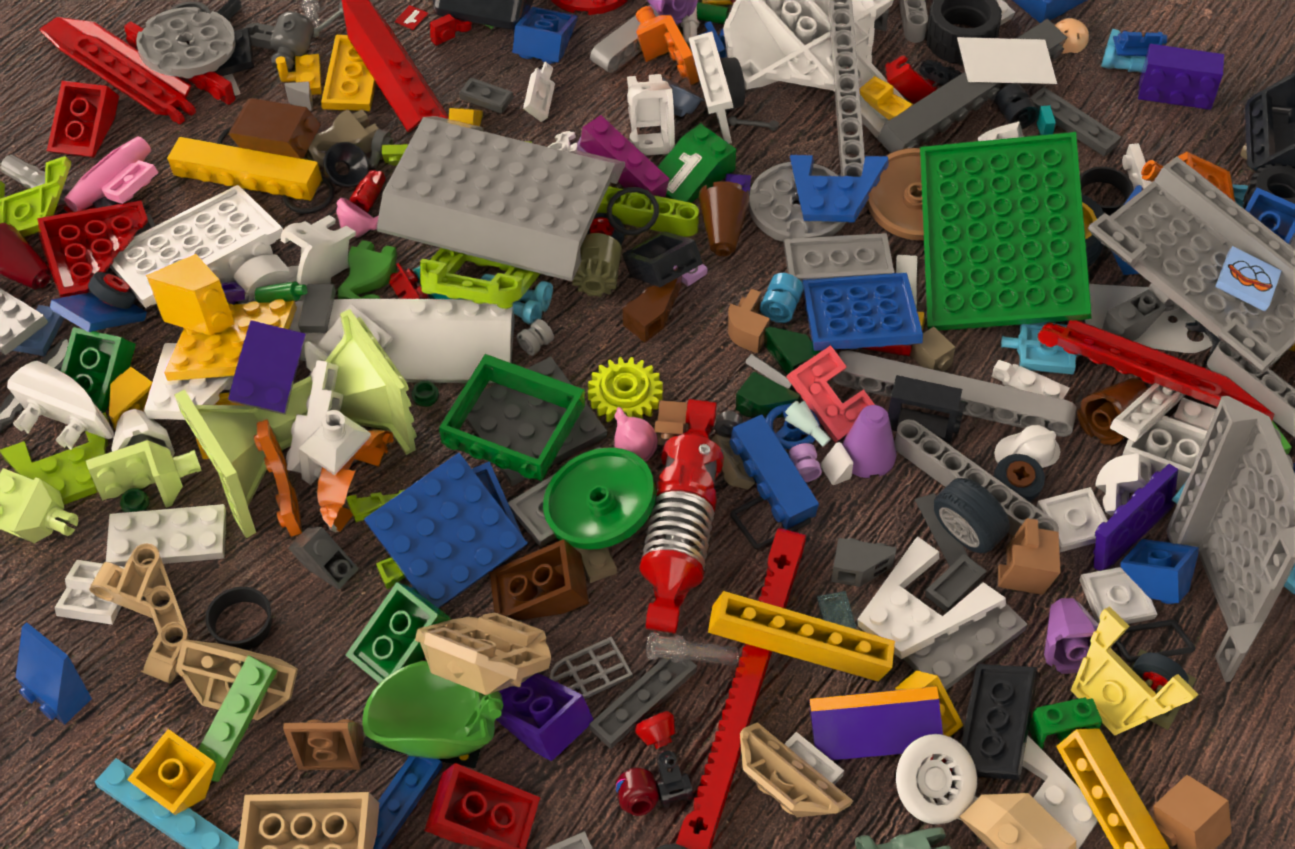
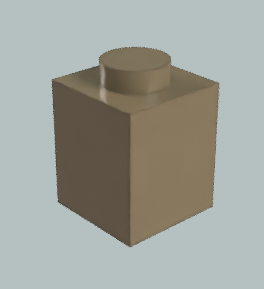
(934, 352)

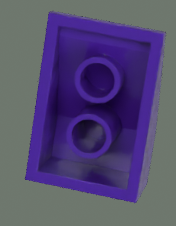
(267, 367)
(544, 715)

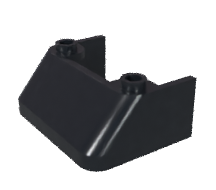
(487, 12)
(1271, 125)

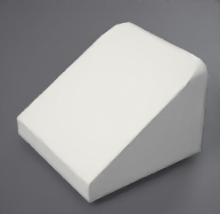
(837, 464)

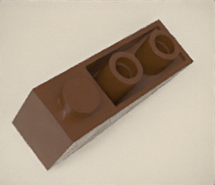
(651, 309)

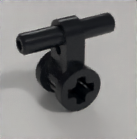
(672, 780)

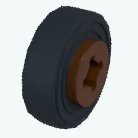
(1016, 465)

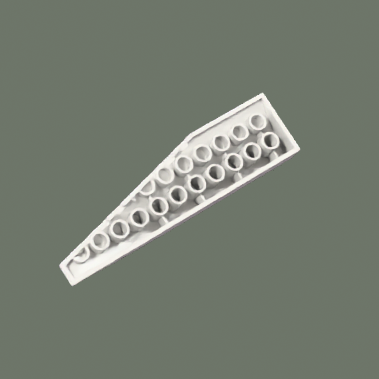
(432, 336)

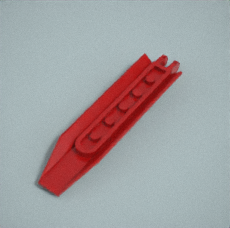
(390, 64)
(120, 66)
(1146, 362)

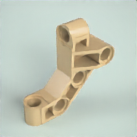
(139, 589)

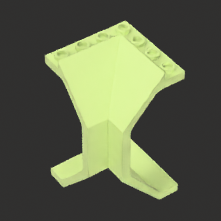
(371, 398)

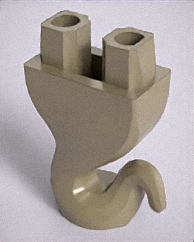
(345, 128)

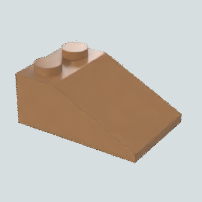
(325, 744)

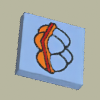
(1248, 278)

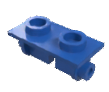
(1134, 44)

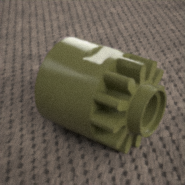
(598, 264)

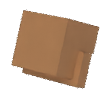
(1031, 559)
(1192, 816)

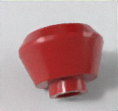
(657, 729)

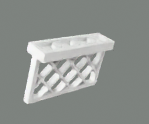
(712, 79)

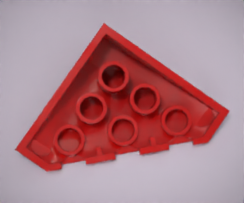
(87, 242)

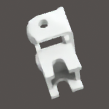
(651, 106)
(322, 251)

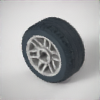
(971, 515)

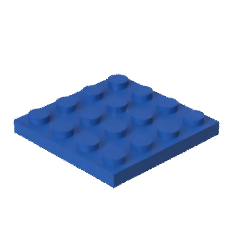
(861, 311)
(445, 532)

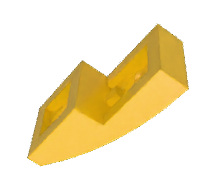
(882, 98)

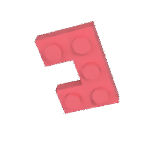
(811, 383)

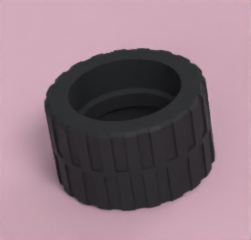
(942, 34)

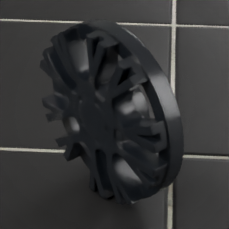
(939, 73)

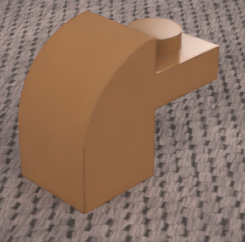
(745, 325)
(670, 420)

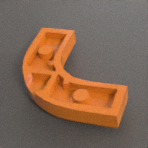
(275, 462)

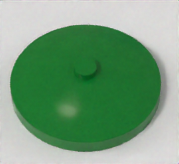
(599, 498)

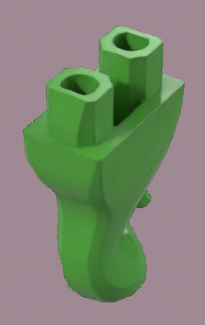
(367, 270)

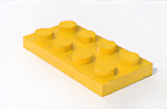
(347, 80)

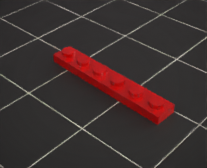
(211, 82)

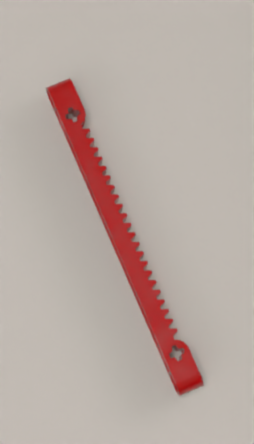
(740, 706)

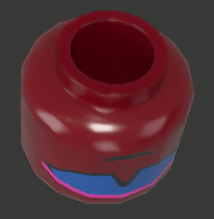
(637, 791)

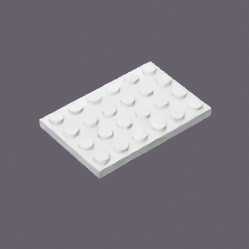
(195, 231)

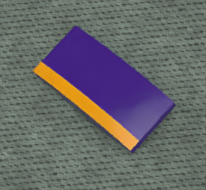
(874, 722)

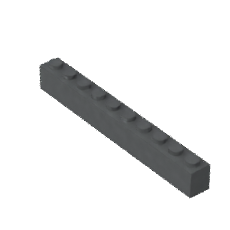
(955, 100)

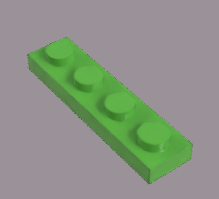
(236, 713)

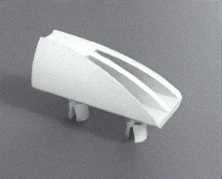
(58, 397)

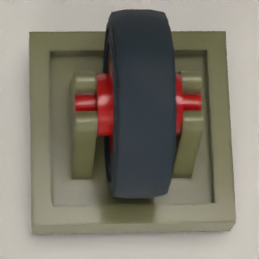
(1156, 672)

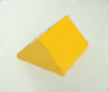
(174, 773)

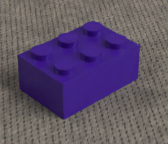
(1181, 76)

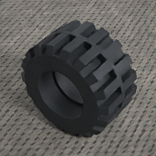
(1274, 179)

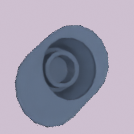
(683, 99)

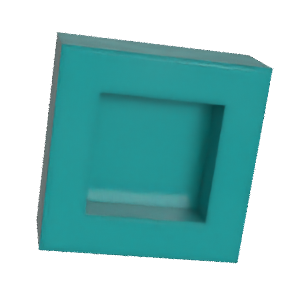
(1045, 120)

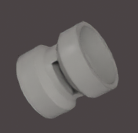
(535, 337)

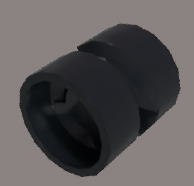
(1016, 105)

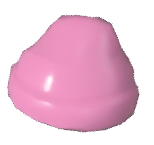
(355, 217)
(635, 435)

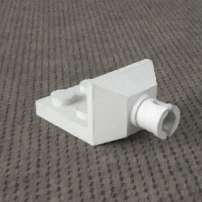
(334, 336)
(330, 445)

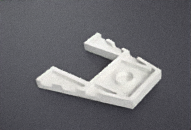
(161, 398)
(910, 622)
(1059, 794)

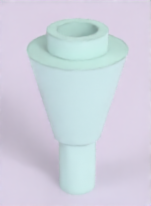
(802, 418)

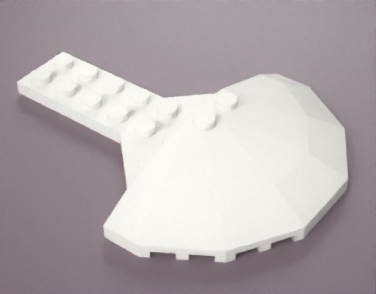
(793, 45)

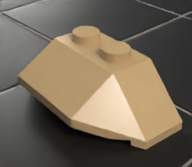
(213, 667)
(787, 776)
(1015, 823)

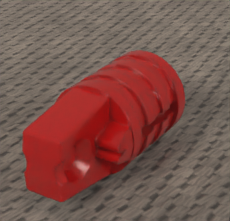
(368, 190)

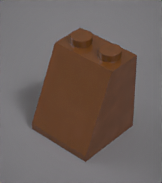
(275, 128)

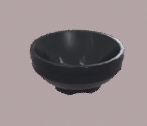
(350, 155)

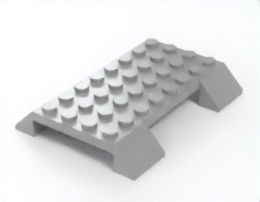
(495, 196)
(1179, 241)
(1242, 520)

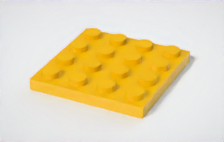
(218, 354)

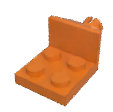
(662, 35)
(1214, 174)

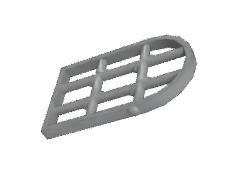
(595, 661)

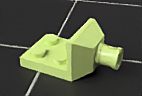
(139, 467)
(32, 508)

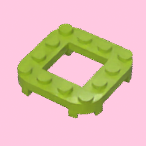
(439, 277)

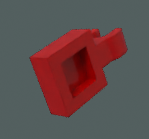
(445, 28)

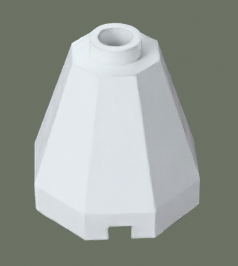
(136, 427)

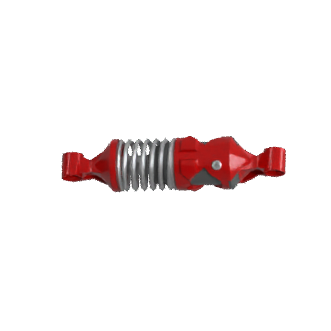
(681, 514)

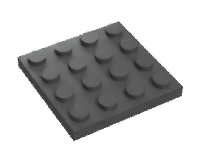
(529, 422)

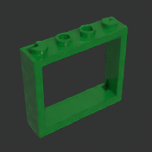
(524, 381)

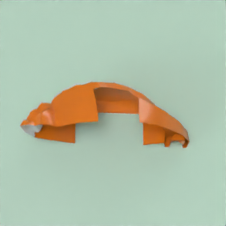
(334, 488)

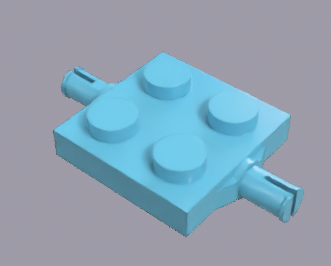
(1038, 356)

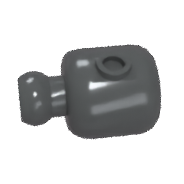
(291, 37)

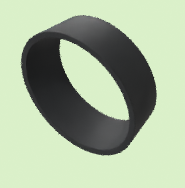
(735, 81)
(1110, 176)
(231, 597)

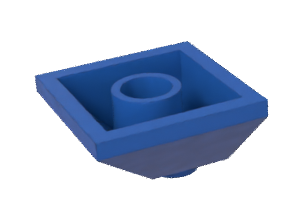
(1161, 569)

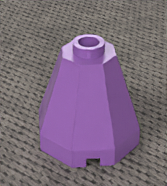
(1068, 635)

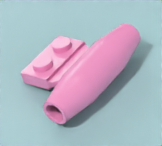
(115, 176)

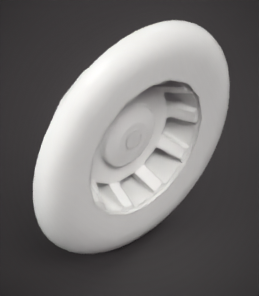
(932, 779)

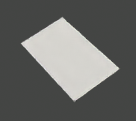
(1006, 60)

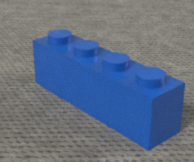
(773, 472)

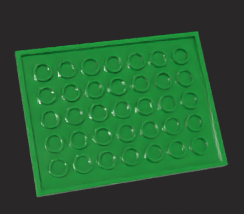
(1004, 232)

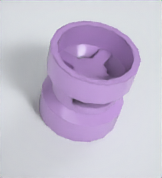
(805, 461)

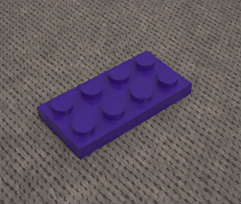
(1135, 517)

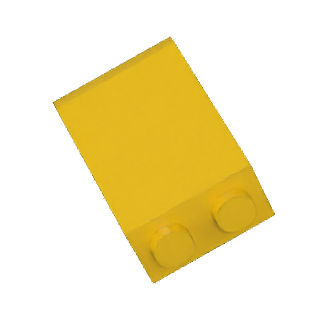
(191, 296)

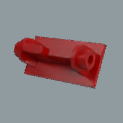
(405, 282)

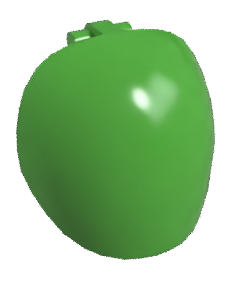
(429, 714)

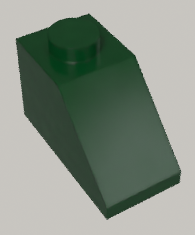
(788, 348)
(761, 395)

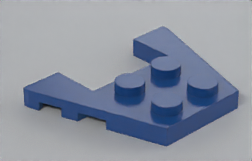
(835, 196)

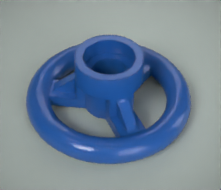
(789, 434)

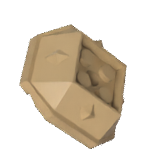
(484, 651)

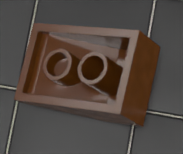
(540, 583)

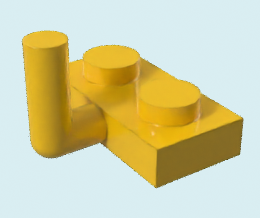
(307, 70)

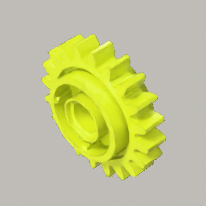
(625, 386)

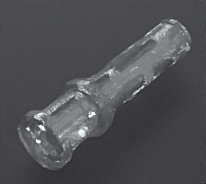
(679, 649)

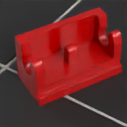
(908, 81)

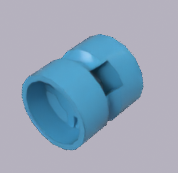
(781, 297)

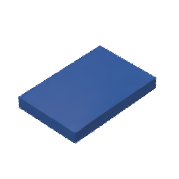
(94, 314)

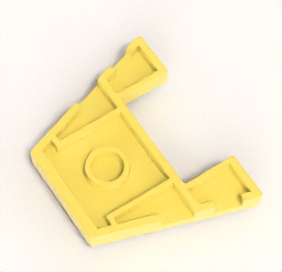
(1116, 689)

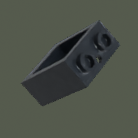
(666, 252)
(928, 396)

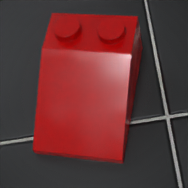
(82, 118)
(481, 811)

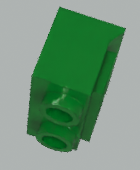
(1062, 718)

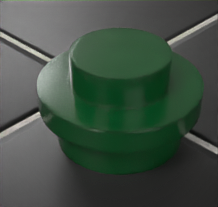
(425, 394)
(134, 501)

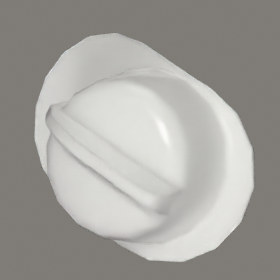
(1032, 441)

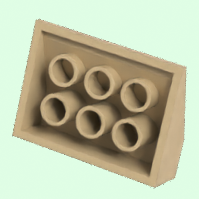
(309, 821)

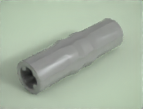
(27, 175)

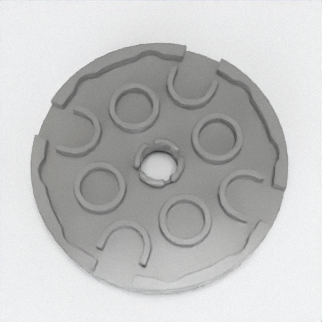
(163, 48)
(774, 210)

